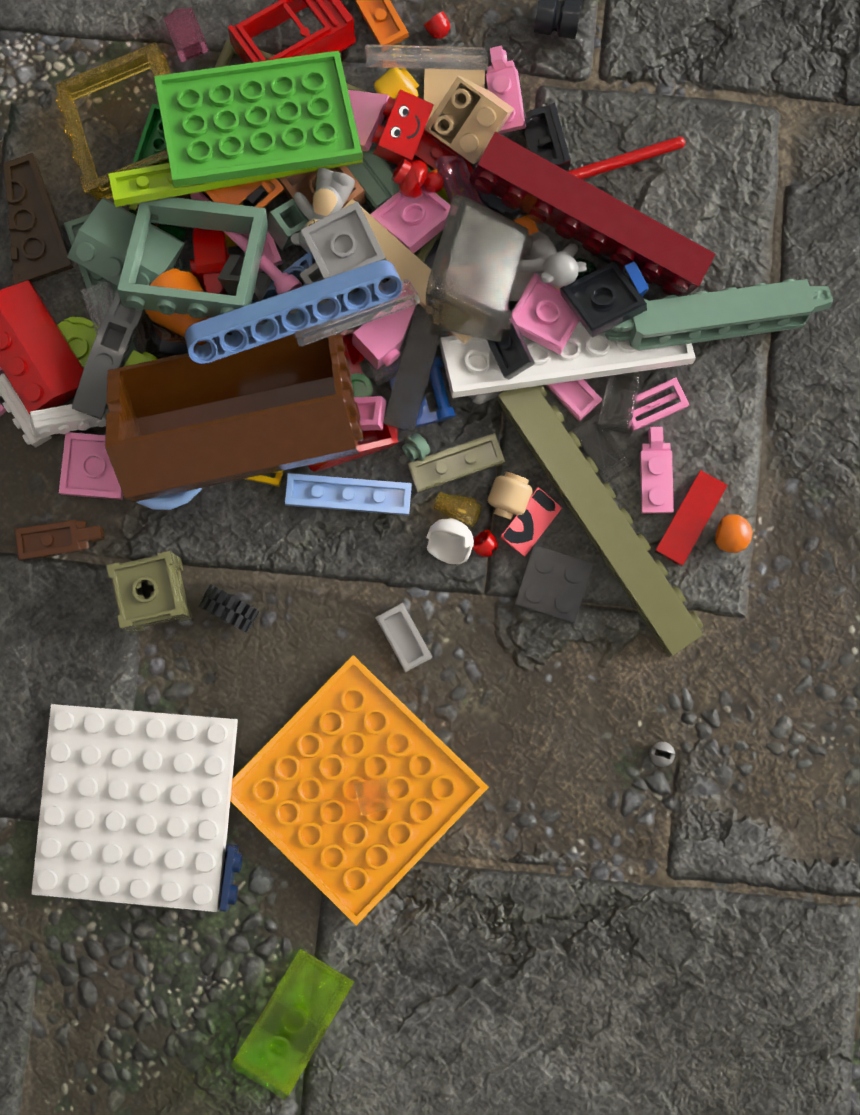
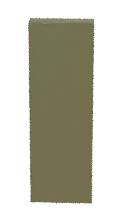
(456, 463)

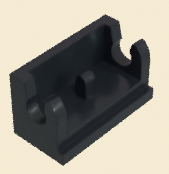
(546, 136)

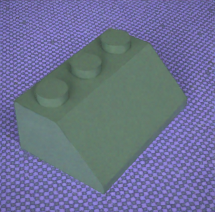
(105, 241)

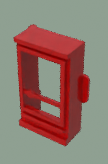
(334, 36)

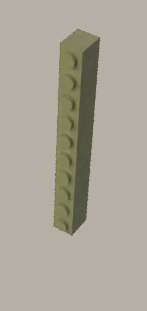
(601, 518)

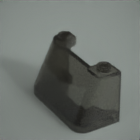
(475, 271)

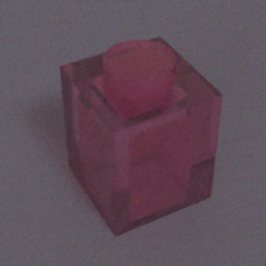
(186, 34)

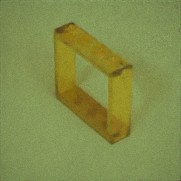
(94, 80)

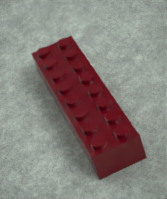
(590, 216)

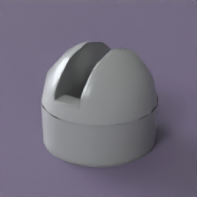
(659, 760)

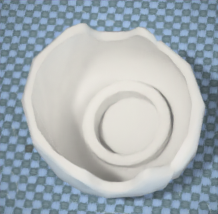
(450, 541)

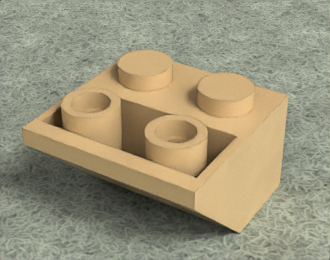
(468, 118)

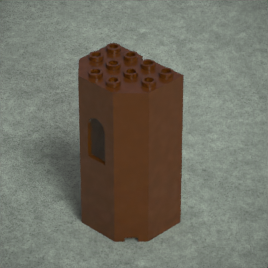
(229, 419)

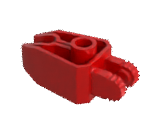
(210, 257)

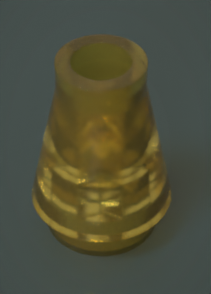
(459, 508)

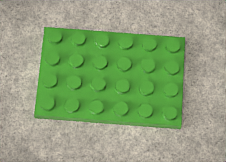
(257, 118)

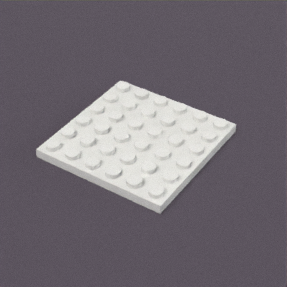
(135, 807)

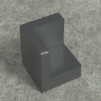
(230, 277)

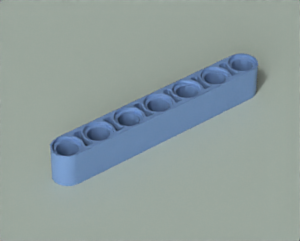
(283, 324)

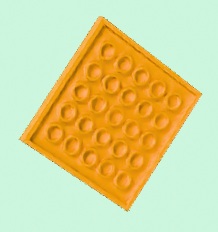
(306, 798)

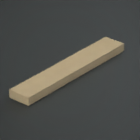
(405, 262)

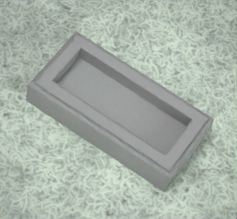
(404, 637)

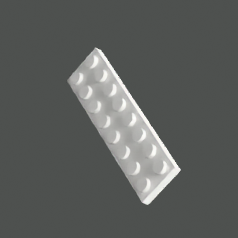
(474, 369)

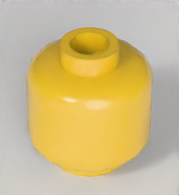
(394, 80)

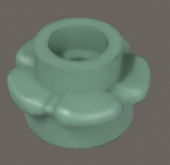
(415, 447)

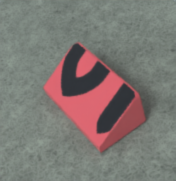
(529, 527)

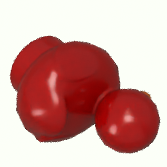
(414, 175)

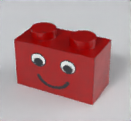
(403, 127)

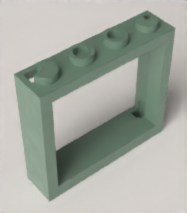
(195, 215)

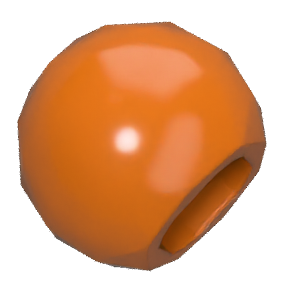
(733, 533)

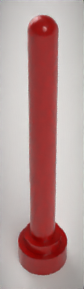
(629, 158)

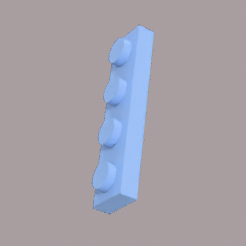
(348, 494)

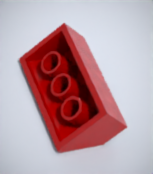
(35, 350)

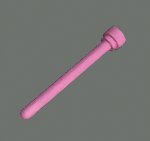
(282, 281)

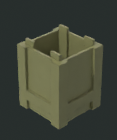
(166, 601)

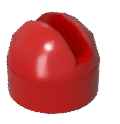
(438, 25)
(485, 543)

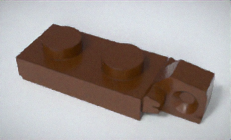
(55, 539)

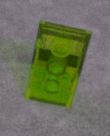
(292, 1024)

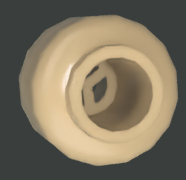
(510, 495)

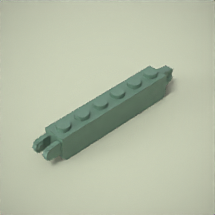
(723, 314)

